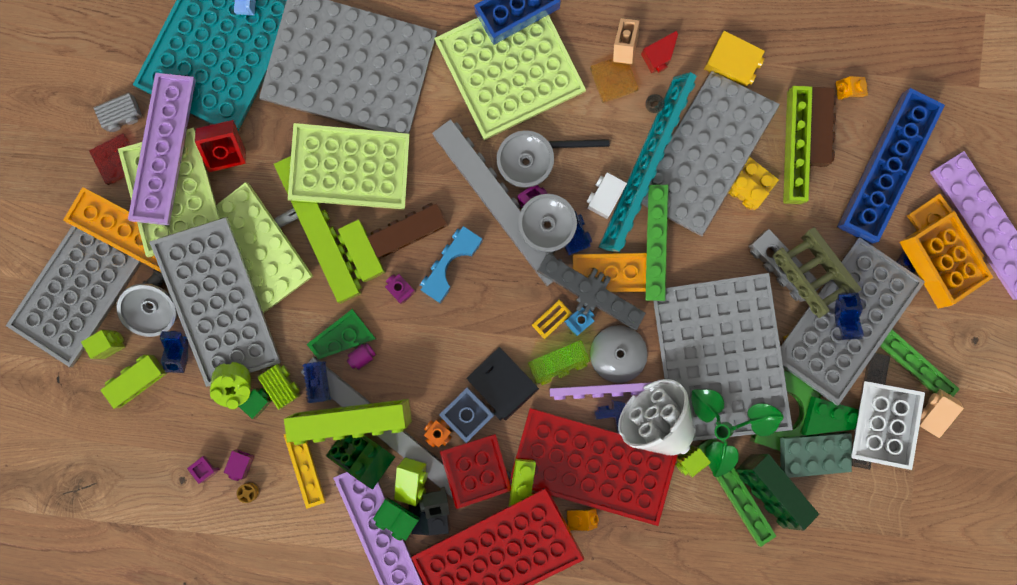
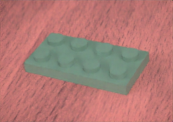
(816, 454)

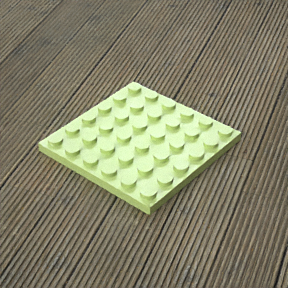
(512, 78)

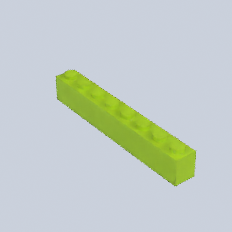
(323, 242)

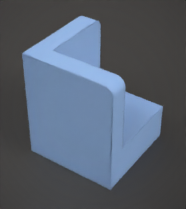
(244, 7)

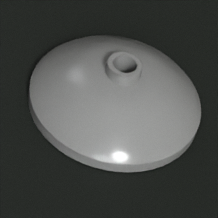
(521, 147)
(547, 209)
(140, 316)
(604, 354)

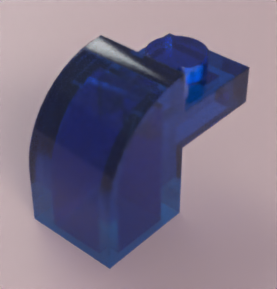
(847, 314)
(175, 351)
(615, 411)

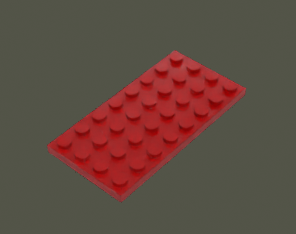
(595, 467)
(507, 548)

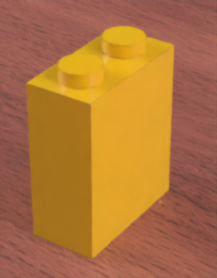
(735, 59)

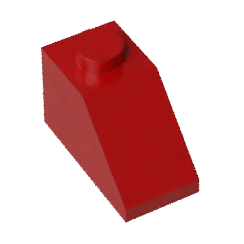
(660, 53)

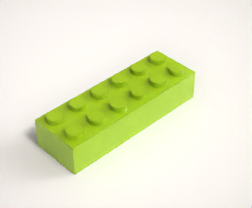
(348, 420)

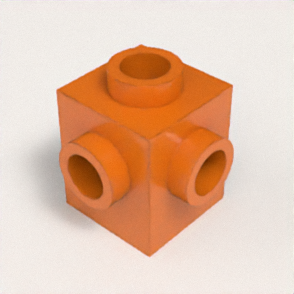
(439, 425)

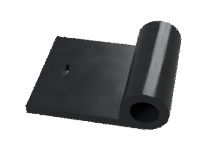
(504, 385)

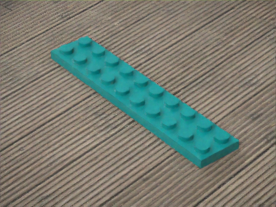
(647, 162)

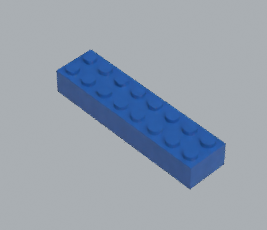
(890, 166)

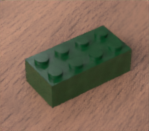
(777, 492)

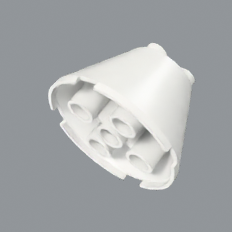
(658, 419)

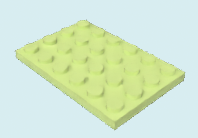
(348, 166)
(193, 198)
(266, 251)

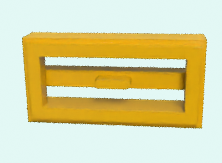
(540, 330)

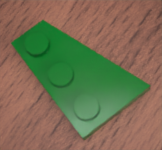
(341, 335)
(827, 417)

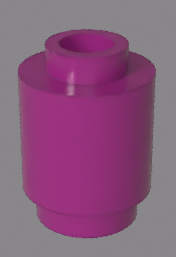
(361, 356)

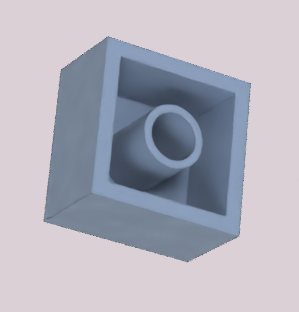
(466, 414)

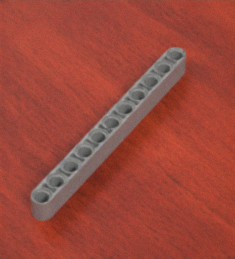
(401, 442)

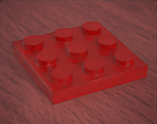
(475, 471)

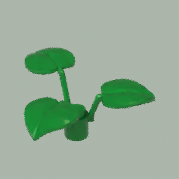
(724, 457)

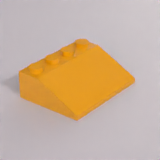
(946, 260)

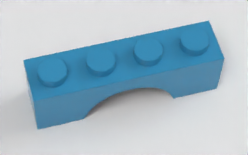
(464, 244)

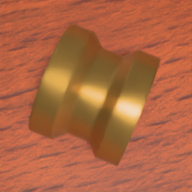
(243, 493)

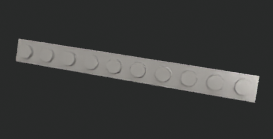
(488, 189)

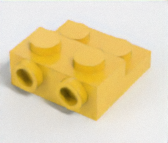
(753, 184)

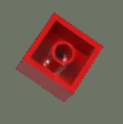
(220, 146)

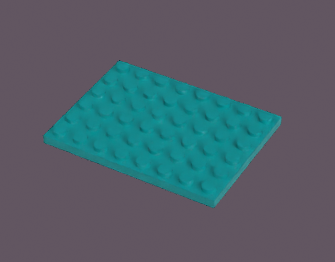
(218, 49)

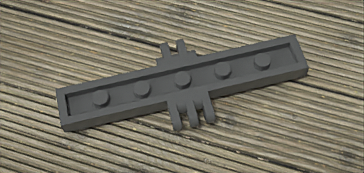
(591, 292)

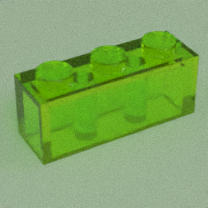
(559, 362)

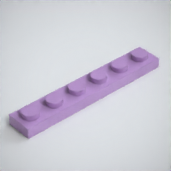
(597, 391)

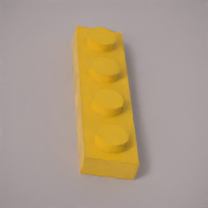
(306, 474)

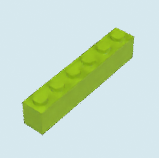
(797, 145)

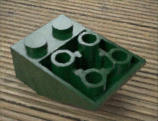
(361, 459)

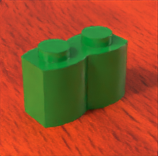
(396, 519)

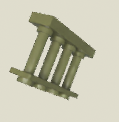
(828, 260)

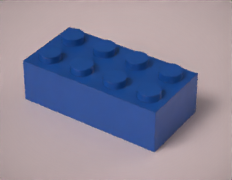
(508, 17)

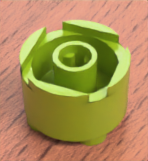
(230, 385)

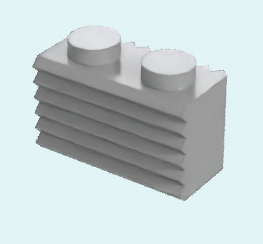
(118, 112)

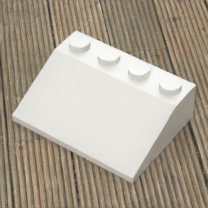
(888, 425)

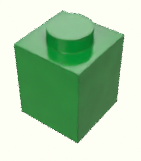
(256, 403)

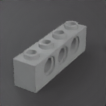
(758, 250)

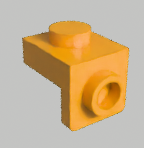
(851, 87)
(582, 519)

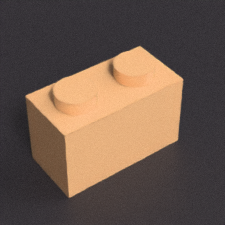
(626, 41)
(940, 413)

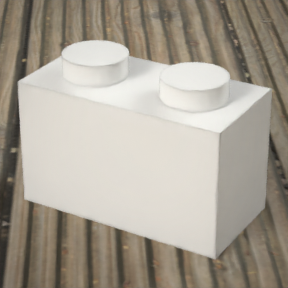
(606, 195)

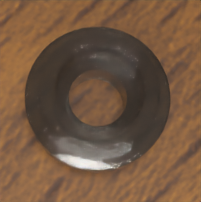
(651, 100)

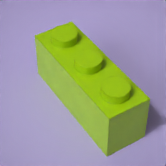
(360, 251)
(133, 381)

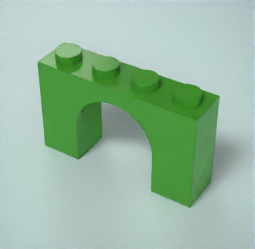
(802, 394)

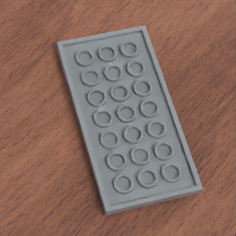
(711, 150)
(73, 295)
(215, 298)
(815, 345)

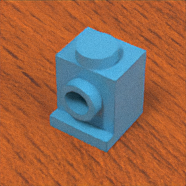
(575, 326)

